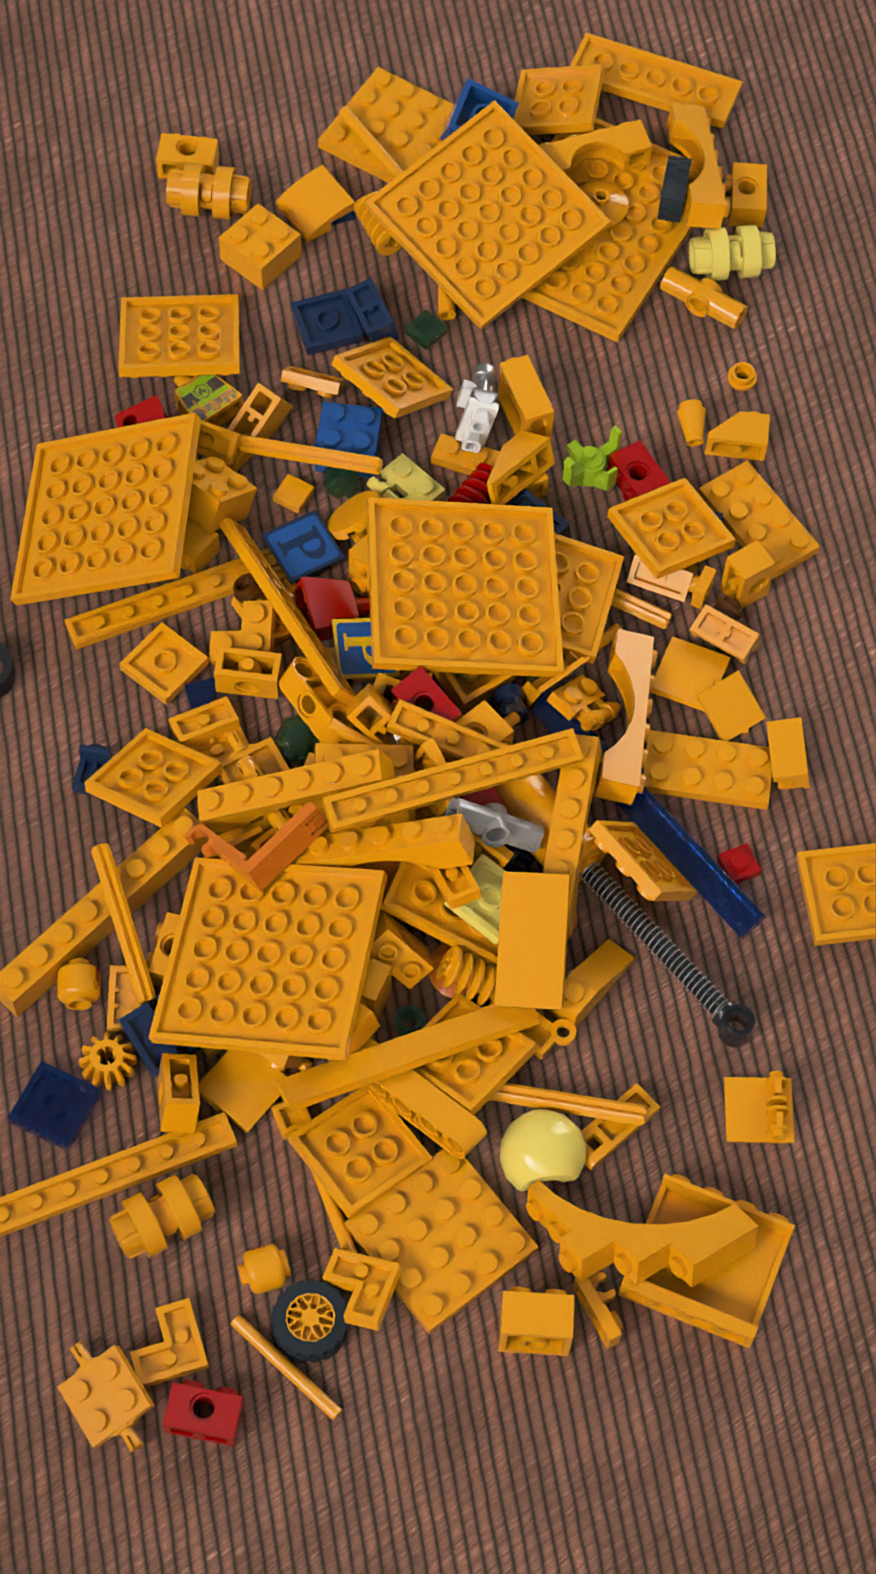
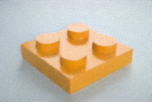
(164, 663)

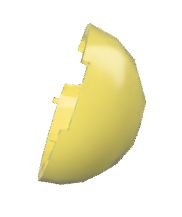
(542, 1148)

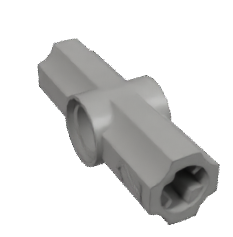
(497, 826)

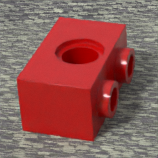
(638, 463)
(421, 687)
(219, 1428)

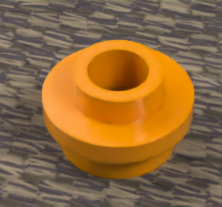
(743, 370)

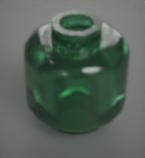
(295, 739)

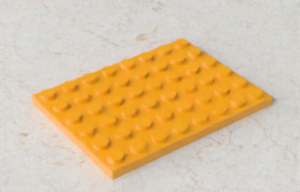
(620, 267)

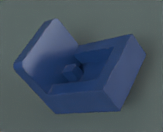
(91, 760)

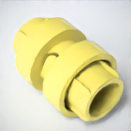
(744, 251)

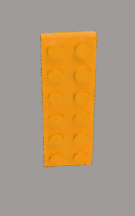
(658, 79)

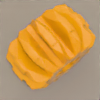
(103, 1050)

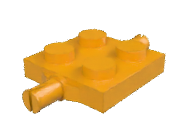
(264, 752)
(106, 1396)

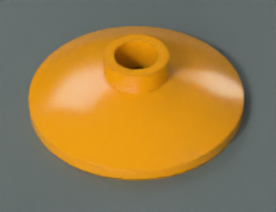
(613, 200)

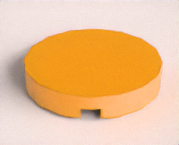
(350, 516)

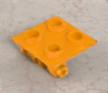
(759, 1109)

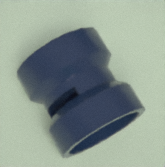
(509, 699)

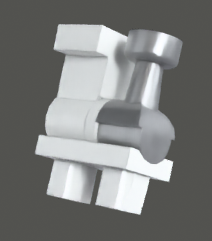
(478, 407)

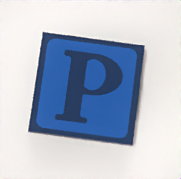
(303, 547)

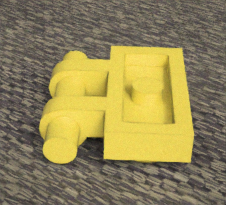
(408, 480)

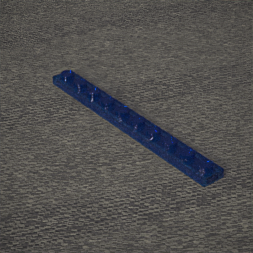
(673, 841)

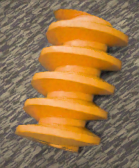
(380, 237)
(468, 974)

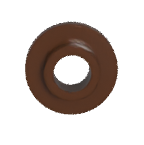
(246, 588)
(728, 607)

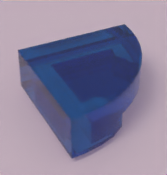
(200, 692)

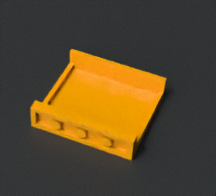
(731, 1298)

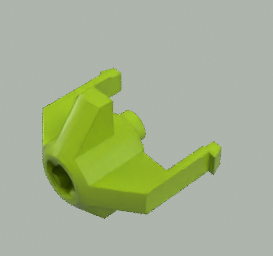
(589, 463)

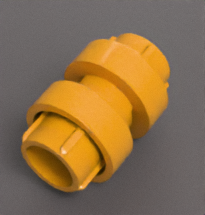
(196, 190)
(178, 1209)

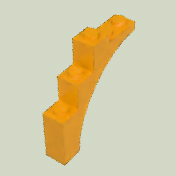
(640, 1250)

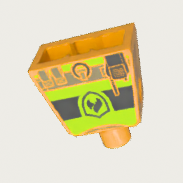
(208, 398)

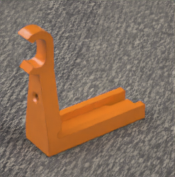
(273, 855)

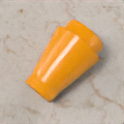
(692, 421)

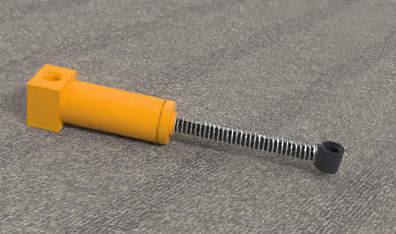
(534, 801)

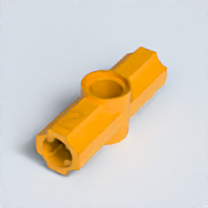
(703, 297)

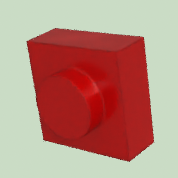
(739, 863)

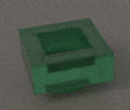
(426, 329)

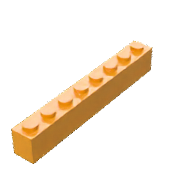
(90, 919)

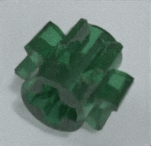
(340, 482)

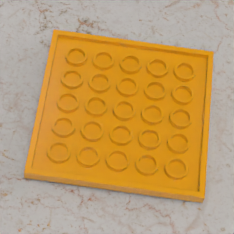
(487, 214)
(107, 510)
(463, 588)
(270, 965)

